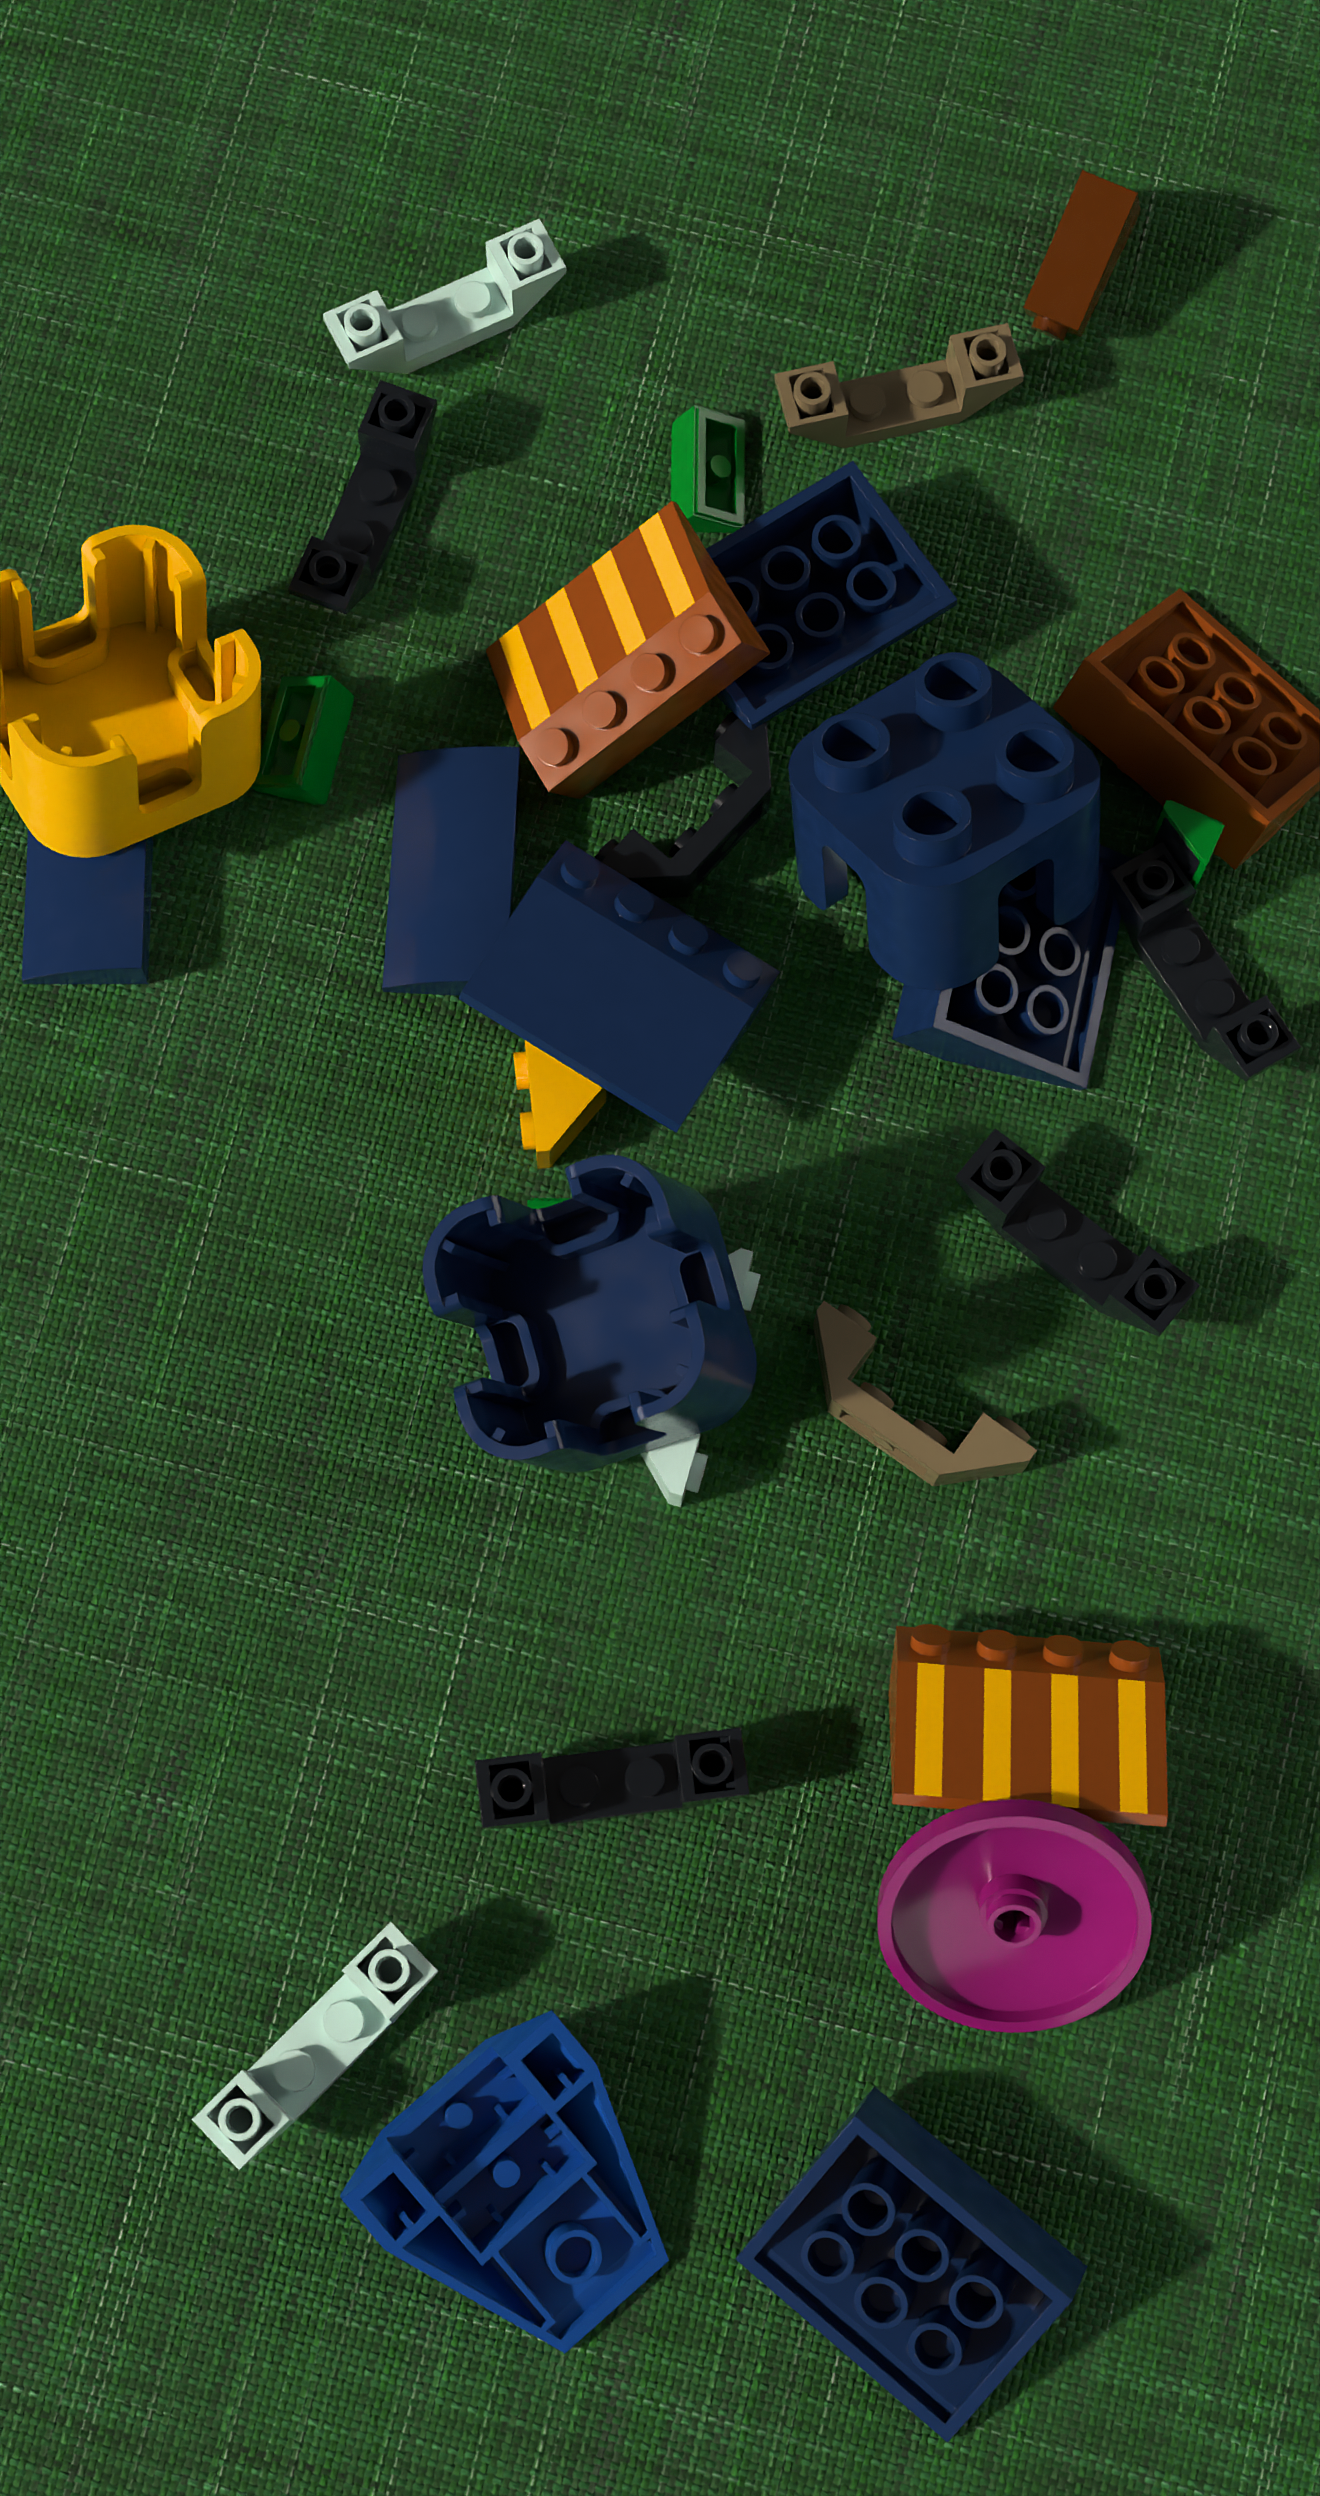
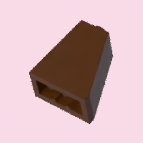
(1081, 256)

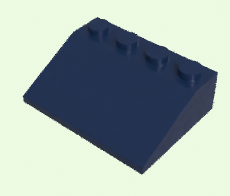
(825, 589)
(620, 986)
(1038, 1003)
(913, 2264)

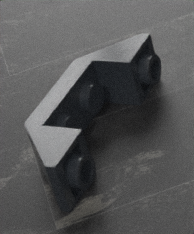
(392, 451)
(736, 810)
(1189, 970)
(1068, 1244)
(612, 1782)

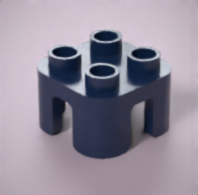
(937, 806)
(596, 1317)

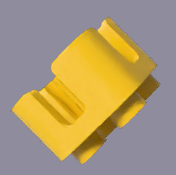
(124, 707)

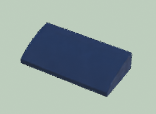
(450, 865)
(87, 916)

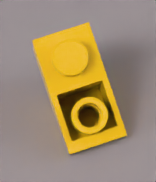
(559, 1103)

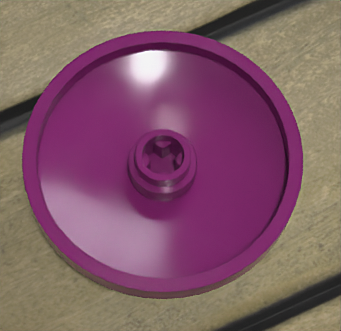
(1014, 1916)

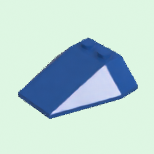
(515, 2186)

